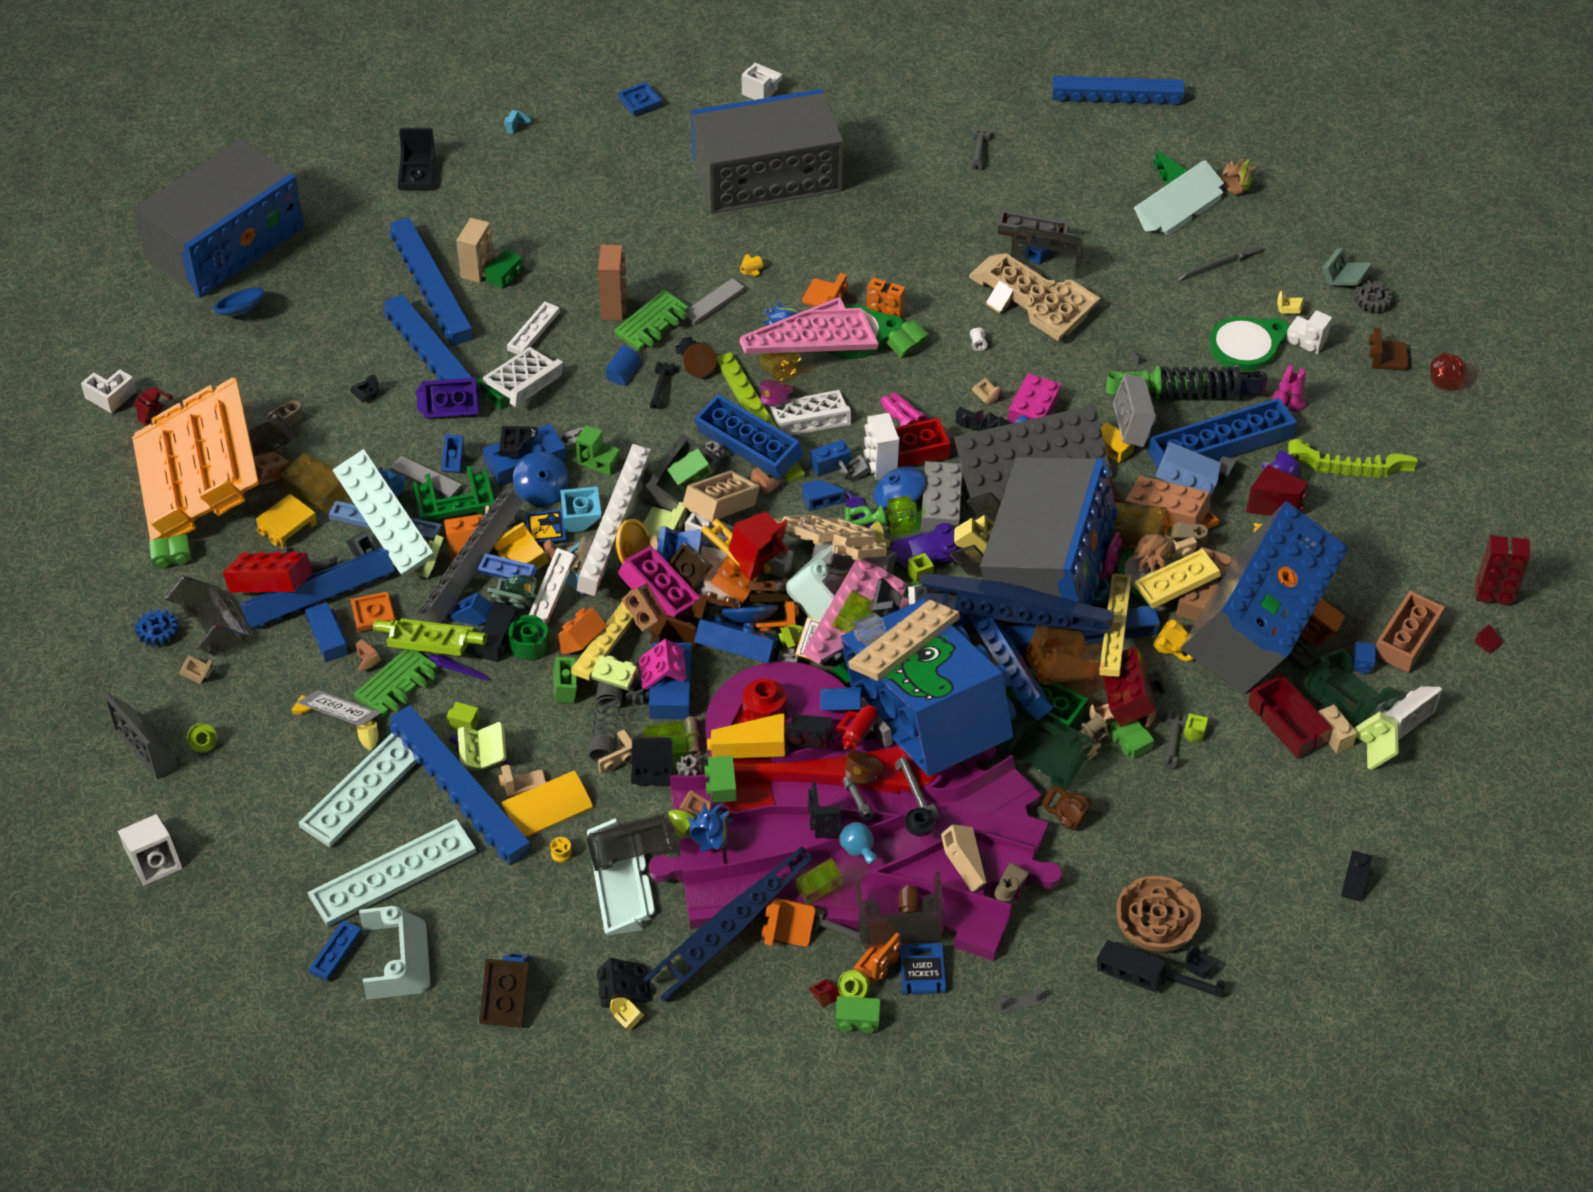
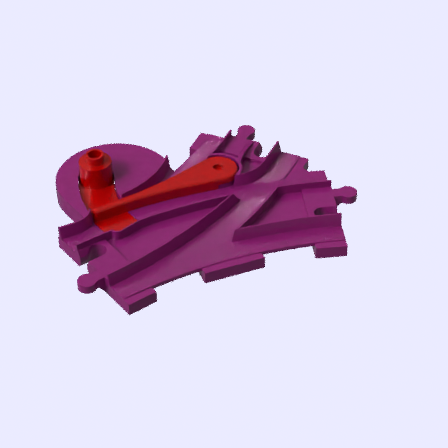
(773, 827)

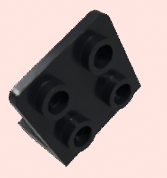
(886, 599)
(808, 731)
(652, 761)
(823, 820)
(622, 979)

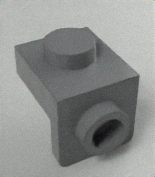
(854, 469)

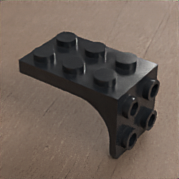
(416, 159)

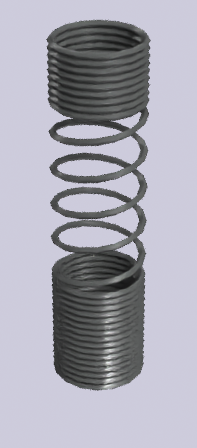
(604, 742)

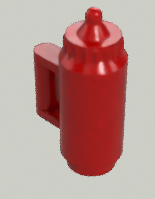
(859, 727)

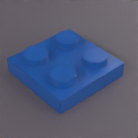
(639, 98)

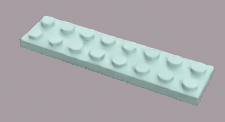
(383, 513)
(358, 791)
(391, 872)

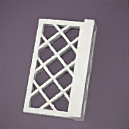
(533, 382)
(812, 420)

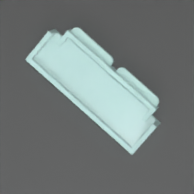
(1174, 203)
(624, 893)

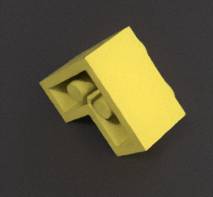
(974, 532)

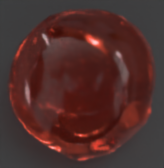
(1447, 371)

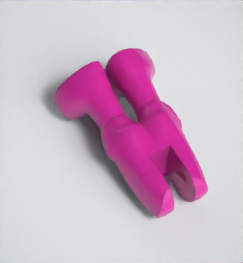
(1292, 383)
(899, 407)

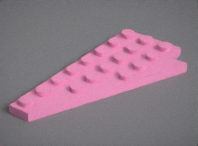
(816, 329)
(863, 579)

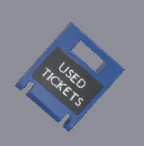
(922, 971)

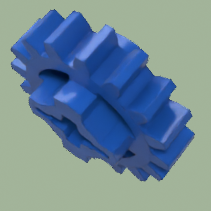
(156, 627)

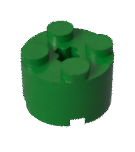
(529, 637)

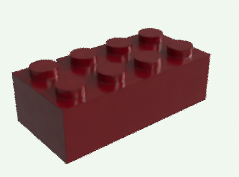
(1502, 572)
(1130, 693)
(1289, 716)

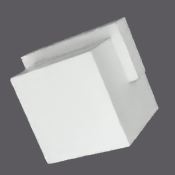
(760, 82)

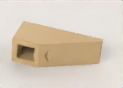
(963, 853)

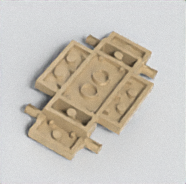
(846, 537)

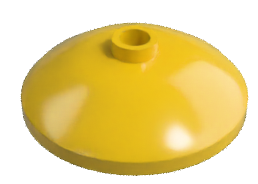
(631, 539)

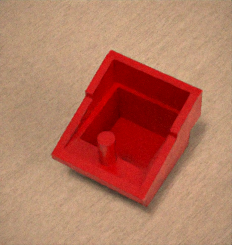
(757, 543)

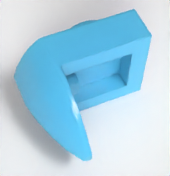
(515, 118)

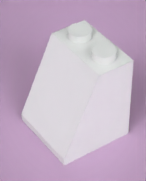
(150, 849)

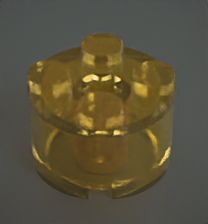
(780, 364)

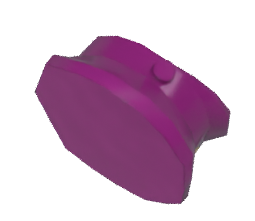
(774, 392)

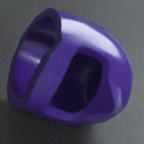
(1285, 463)

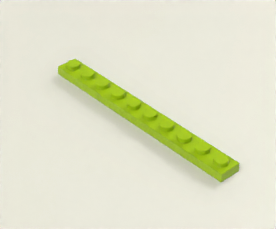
(750, 401)

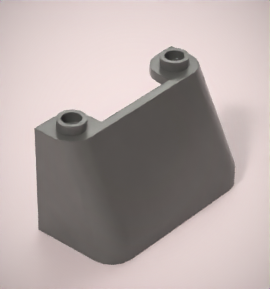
(661, 487)

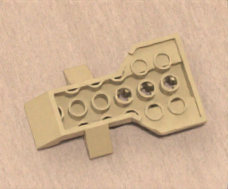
(1050, 304)

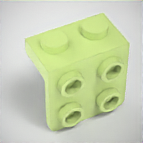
(615, 672)
(482, 747)

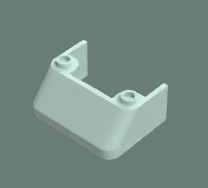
(809, 590)
(412, 971)

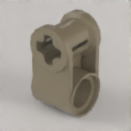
(290, 412)
(1184, 531)
(1097, 730)
(1010, 882)

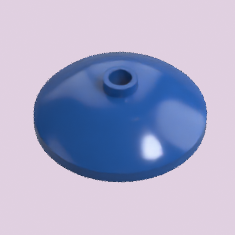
(240, 302)
(899, 483)
(540, 490)
(749, 614)

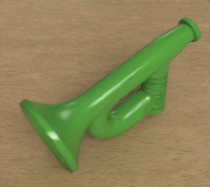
(869, 516)

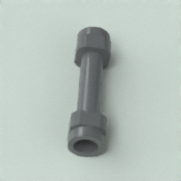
(864, 809)

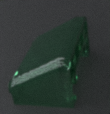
(1333, 683)
(1047, 747)

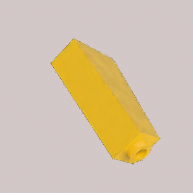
(750, 739)

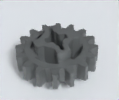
(1372, 296)

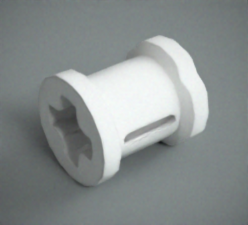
(977, 336)

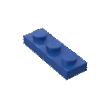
(504, 567)
(335, 950)

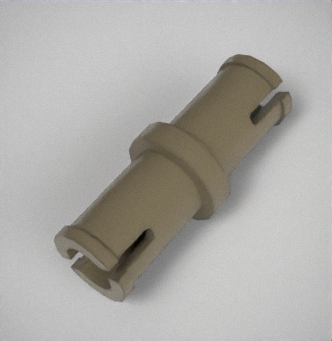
(581, 554)
(692, 736)

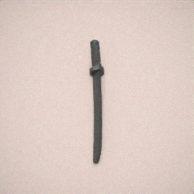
(1238, 255)

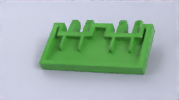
(652, 320)
(396, 682)

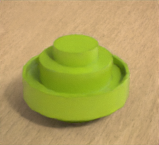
(201, 737)
(854, 982)

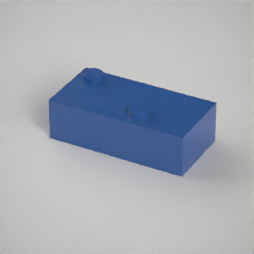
(503, 467)
(738, 639)
(669, 696)

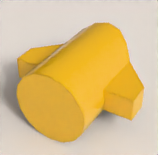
(751, 265)

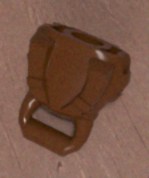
(1070, 807)

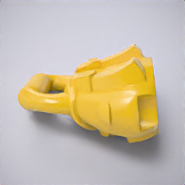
(1171, 639)

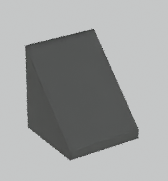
(1137, 358)

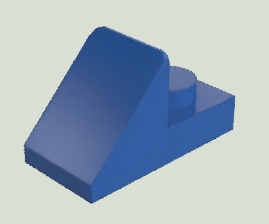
(452, 453)

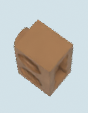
(270, 466)
(647, 604)

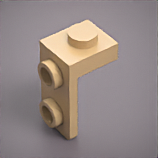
(619, 757)
(520, 783)

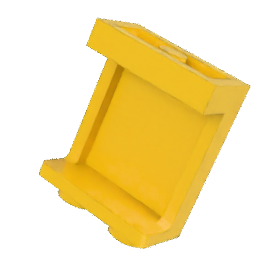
(285, 520)
(521, 546)

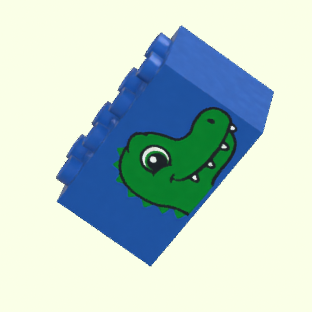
(941, 699)

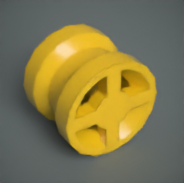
(562, 844)

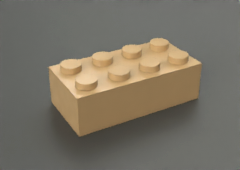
(720, 495)

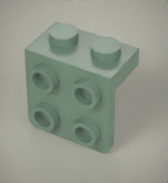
(1340, 272)
(504, 597)

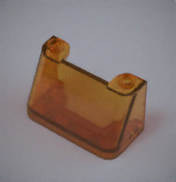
(1057, 657)

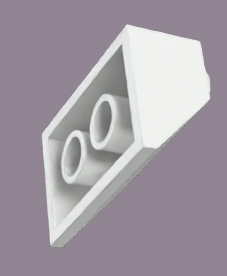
(1414, 708)

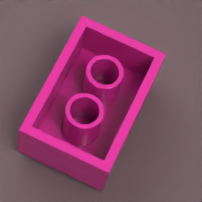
(1034, 398)

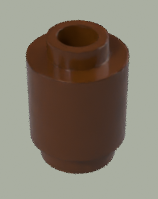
(909, 900)

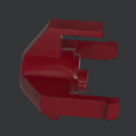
(149, 405)

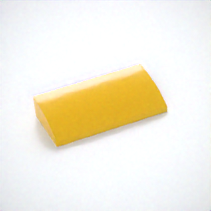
(547, 804)

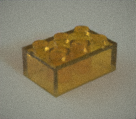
(312, 482)
(1138, 521)

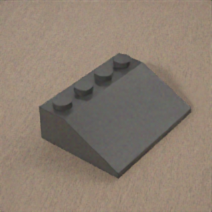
(141, 737)

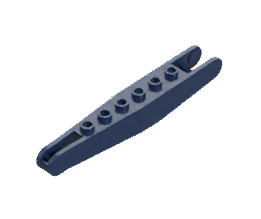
(1014, 603)
(729, 922)

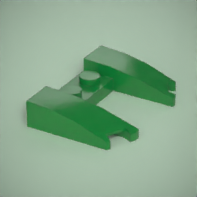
(433, 510)

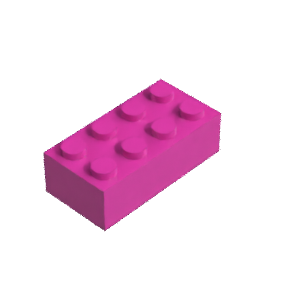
(666, 584)

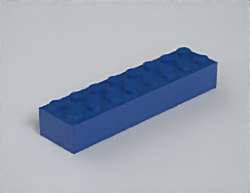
(1230, 432)

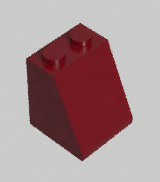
(1273, 490)

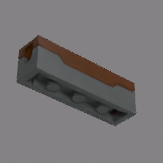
(1010, 220)

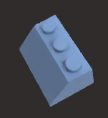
(1188, 469)

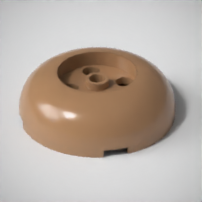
(1160, 895)

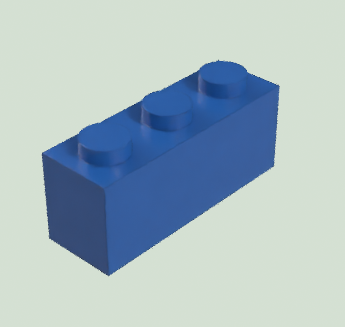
(327, 632)

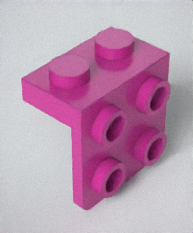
(1112, 558)
(660, 661)

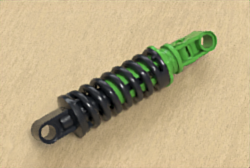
(1195, 381)

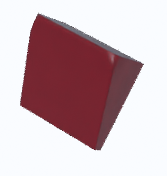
(1488, 639)
(825, 992)

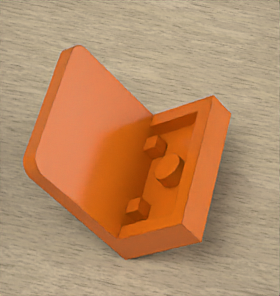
(823, 291)
(791, 612)
(788, 922)
(878, 959)

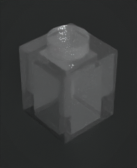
(869, 629)

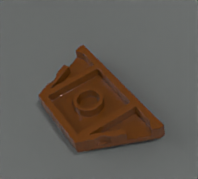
(769, 585)

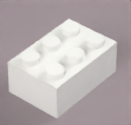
(881, 445)

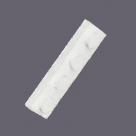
(533, 328)
(552, 585)

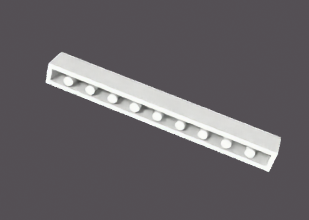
(613, 517)

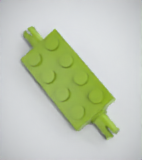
(429, 636)

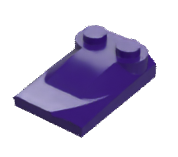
(448, 397)
(935, 543)

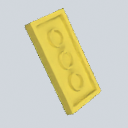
(1177, 578)

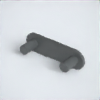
(1023, 1001)

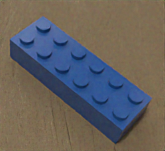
(748, 436)

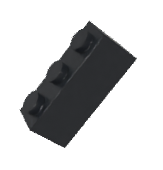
(497, 632)
(1131, 965)

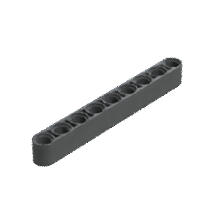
(470, 556)

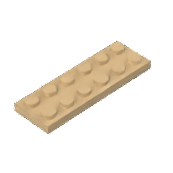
(903, 640)

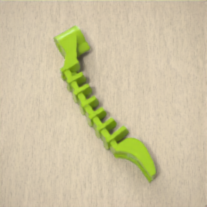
(1394, 462)

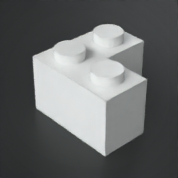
(1310, 334)
(109, 393)

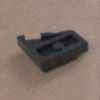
(515, 439)

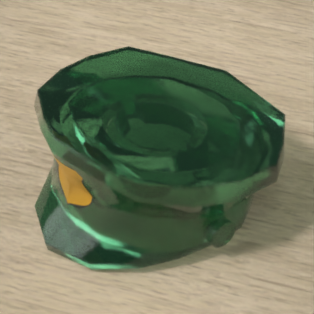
(521, 585)

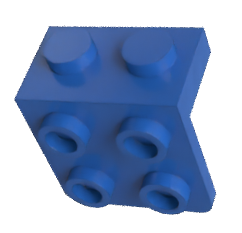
(670, 541)

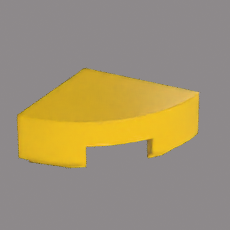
(298, 709)

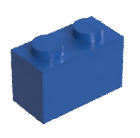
(826, 458)

